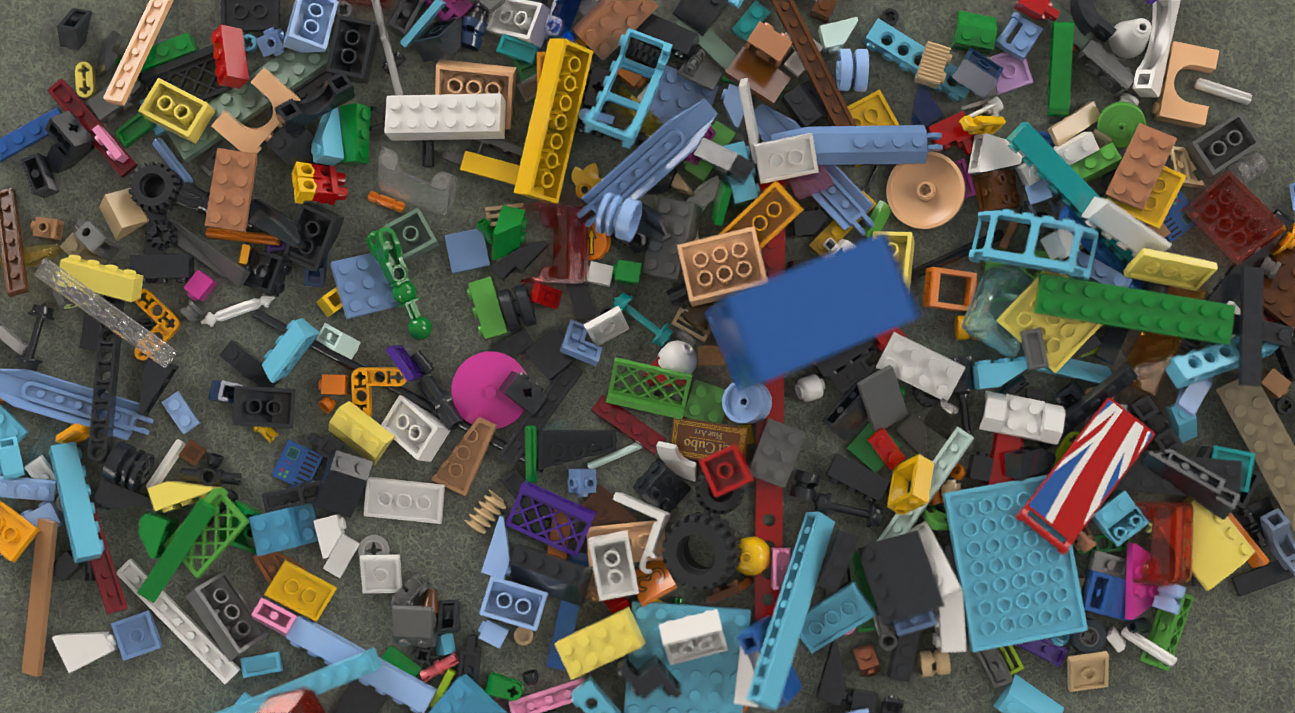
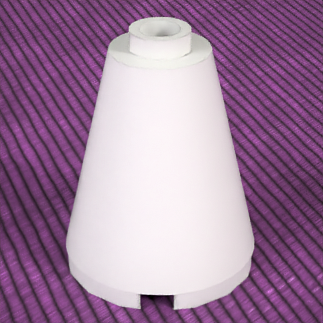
(1130, 38)

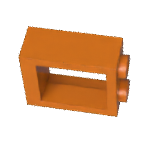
(932, 284)

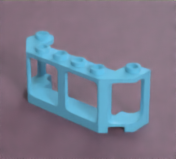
(642, 108)
(1028, 259)

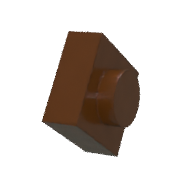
(192, 452)

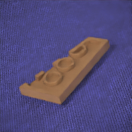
(463, 463)

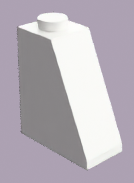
(991, 154)
(83, 648)

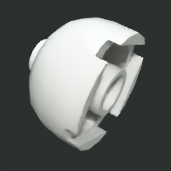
(678, 357)

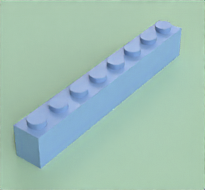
(386, 679)

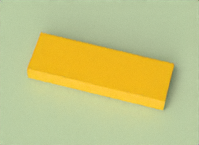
(490, 168)

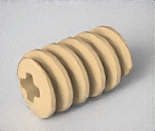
(486, 512)

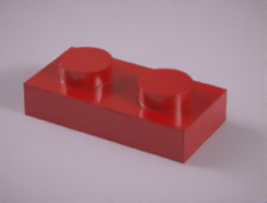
(545, 296)
(886, 448)

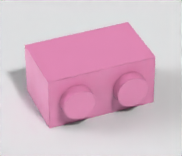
(273, 617)

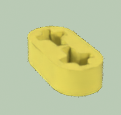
(90, 80)

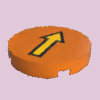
(597, 243)

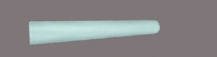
(614, 455)

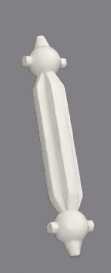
(237, 309)

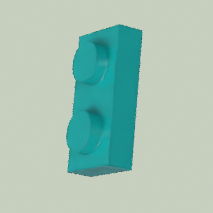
(749, 21)

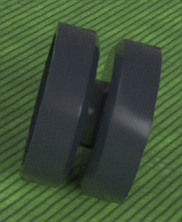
(518, 307)

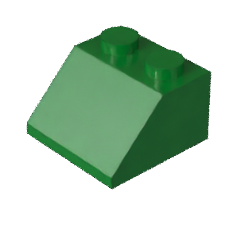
(975, 32)
(509, 231)
(155, 531)
(245, 538)

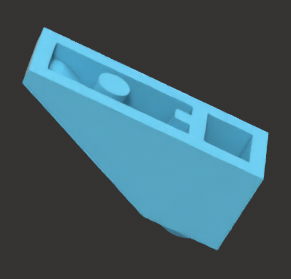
(327, 142)

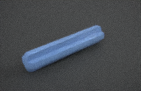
(172, 160)

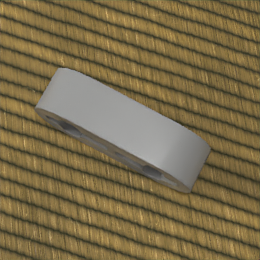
(13, 340)

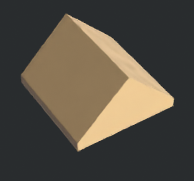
(122, 213)

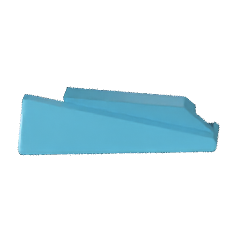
(1081, 371)

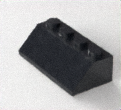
(550, 574)

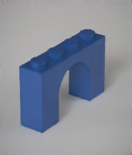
(752, 640)

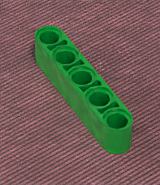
(1060, 68)

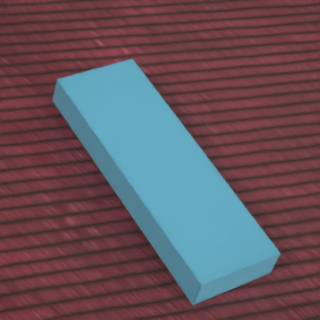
(422, 23)

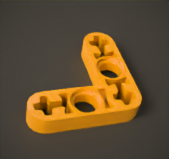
(162, 325)
(370, 380)

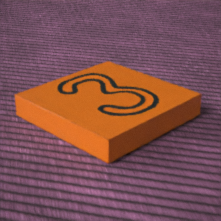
(654, 584)

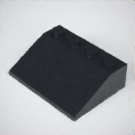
(900, 578)

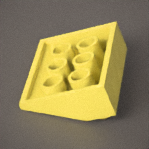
(1216, 547)

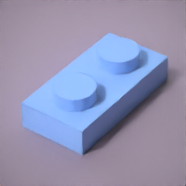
(181, 412)

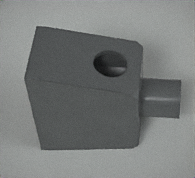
(97, 239)

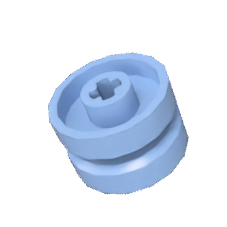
(852, 70)
(747, 405)

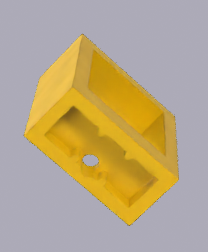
(920, 472)

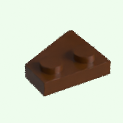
(732, 588)

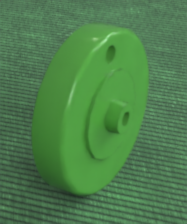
(1120, 122)

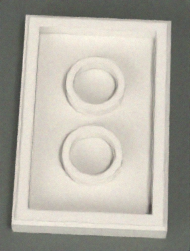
(786, 158)

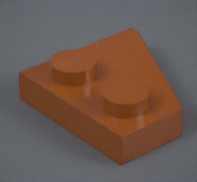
(270, 564)

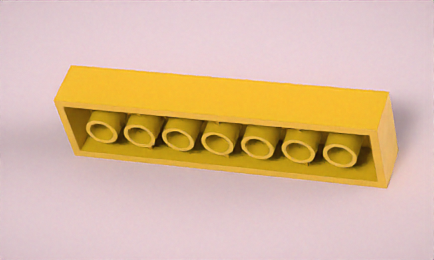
(553, 121)

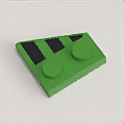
(935, 517)

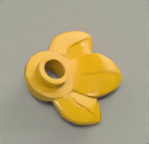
(588, 178)

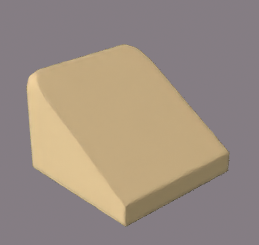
(681, 186)

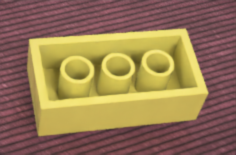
(600, 643)

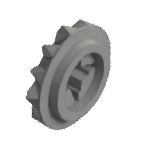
(379, 542)

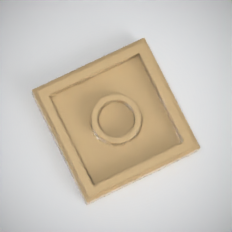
(1088, 671)

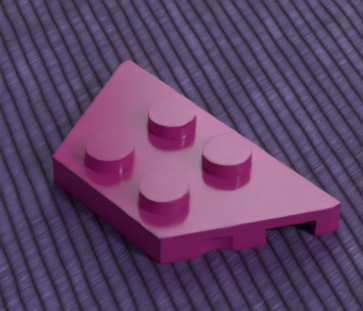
(1138, 596)

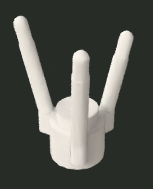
(990, 107)

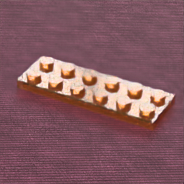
(1154, 351)

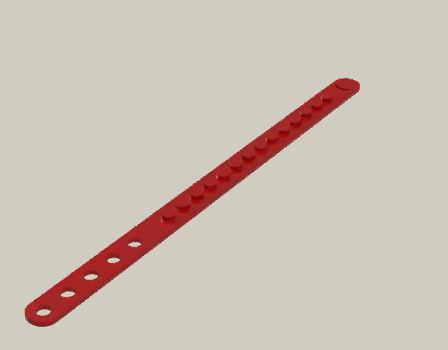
(768, 495)

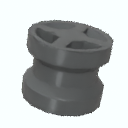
(1270, 267)
(192, 311)

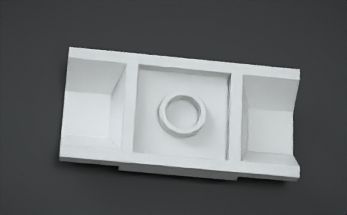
(1023, 418)

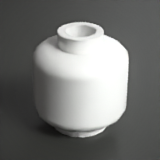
(810, 388)

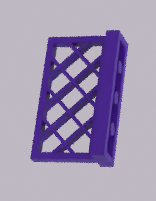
(558, 503)

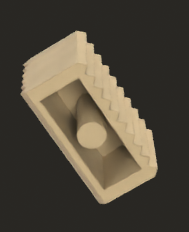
(933, 64)

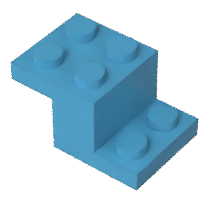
(284, 529)

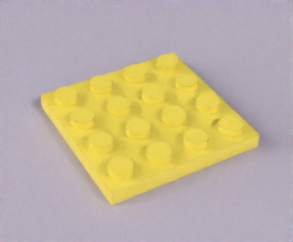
(1060, 335)

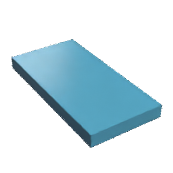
(835, 617)

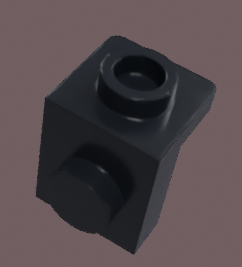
(892, 704)

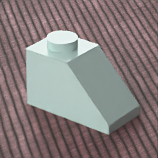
(836, 34)
(338, 341)

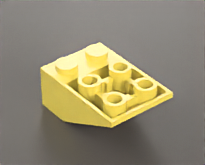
(172, 494)

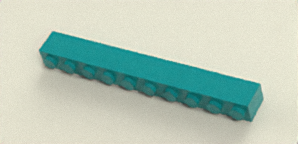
(1059, 176)

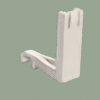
(657, 529)

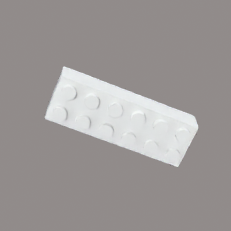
(445, 117)

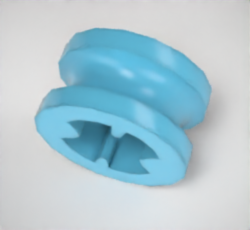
(255, 45)

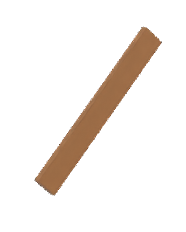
(39, 597)

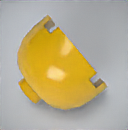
(754, 556)

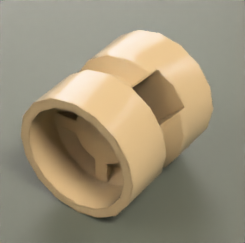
(933, 663)

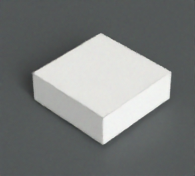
(1116, 639)

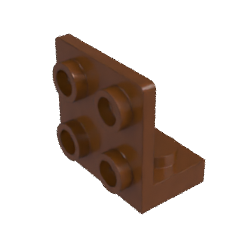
(996, 190)

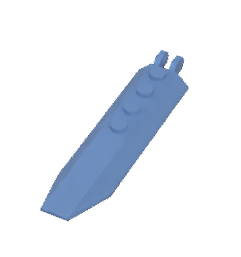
(868, 144)
(652, 158)
(843, 200)
(65, 401)

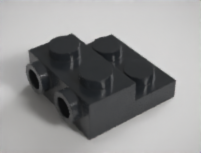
(267, 272)

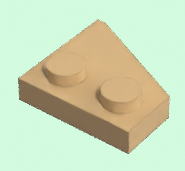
(1181, 163)

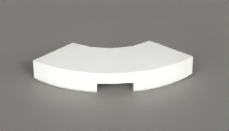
(676, 461)

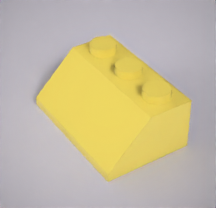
(903, 248)
(360, 432)

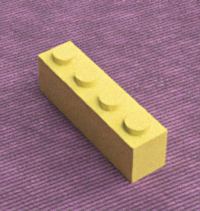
(104, 278)

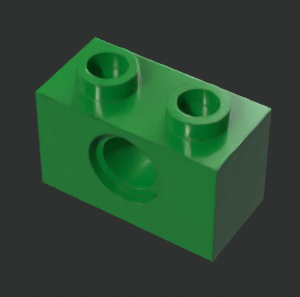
(627, 272)

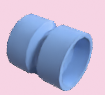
(1169, 598)

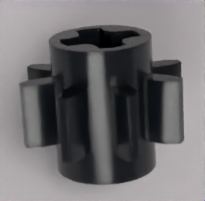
(423, 660)

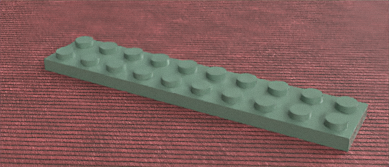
(245, 103)

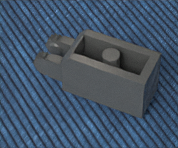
(109, 112)

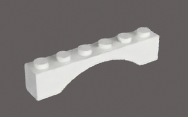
(1151, 71)

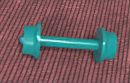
(662, 335)

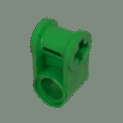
(501, 686)

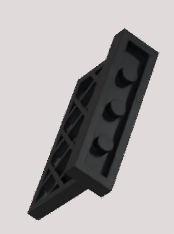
(185, 65)

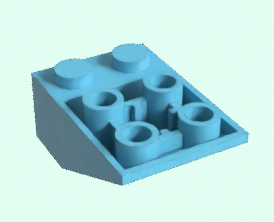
(996, 374)

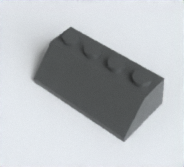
(226, 615)

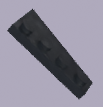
(569, 445)

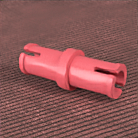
(439, 667)

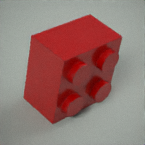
(726, 470)

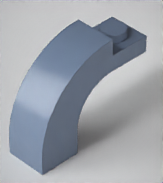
(1279, 538)

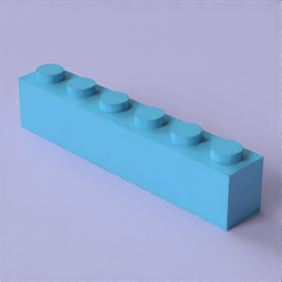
(75, 502)

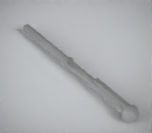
(387, 47)

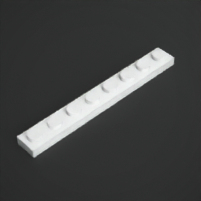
(181, 624)

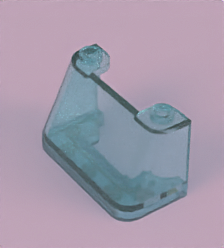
(993, 296)

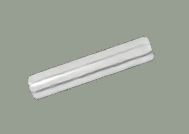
(1223, 91)
(166, 464)
(1149, 647)

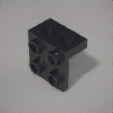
(661, 486)

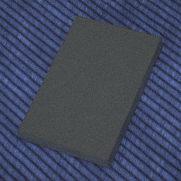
(882, 398)

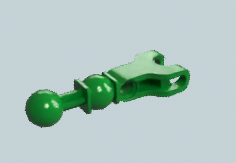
(404, 292)

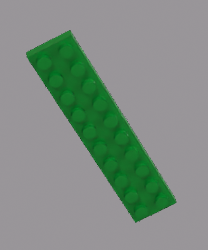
(1134, 309)

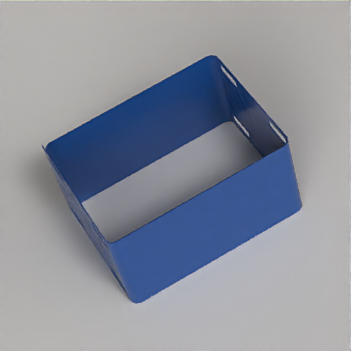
(811, 312)

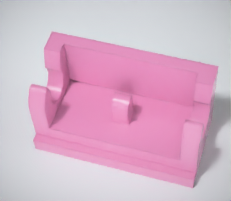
(779, 565)

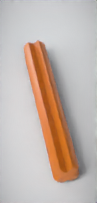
(251, 237)

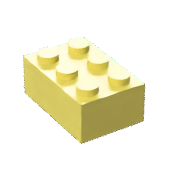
(176, 111)

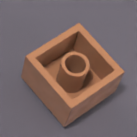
(769, 44)

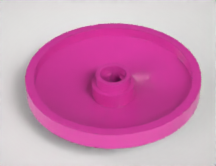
(477, 386)

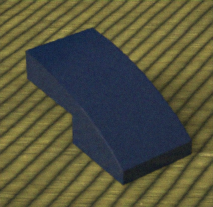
(316, 279)

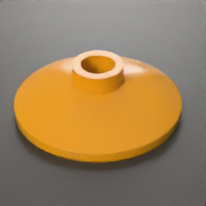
(1287, 241)

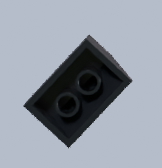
(359, 43)

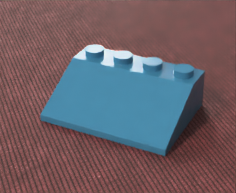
(466, 697)

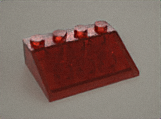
(1234, 218)

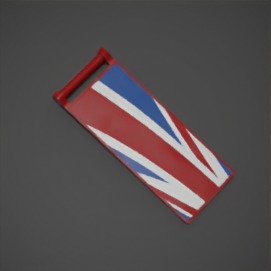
(1086, 474)

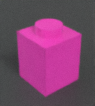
(200, 286)

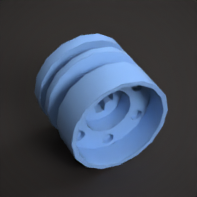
(618, 216)

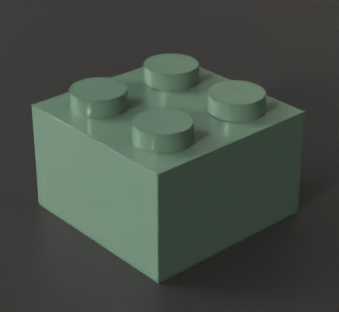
(413, 235)

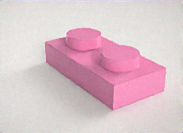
(105, 138)

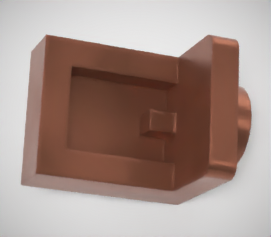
(867, 660)

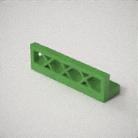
(1166, 628)

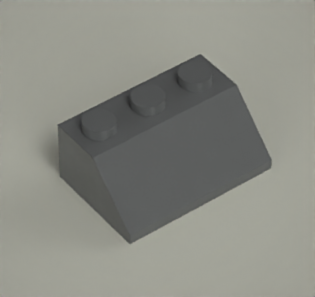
(1104, 68)

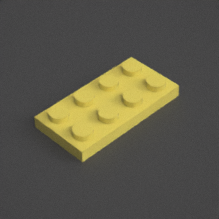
(1170, 269)

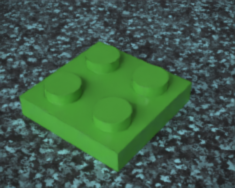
(705, 403)

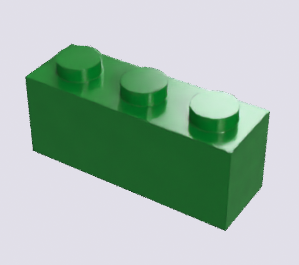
(355, 133)

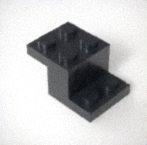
(648, 677)

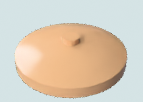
(926, 193)

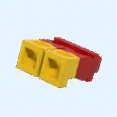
(318, 183)

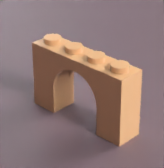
(1169, 105)
(247, 138)

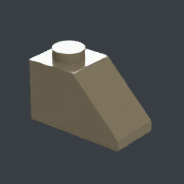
(74, 246)

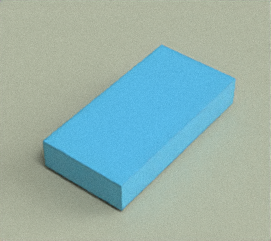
(261, 664)

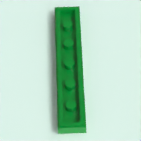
(176, 550)

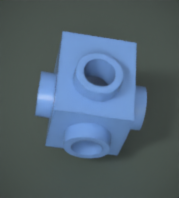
(272, 42)
(582, 481)

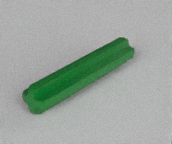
(531, 453)

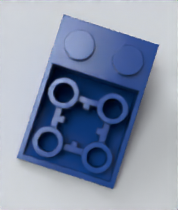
(1104, 594)

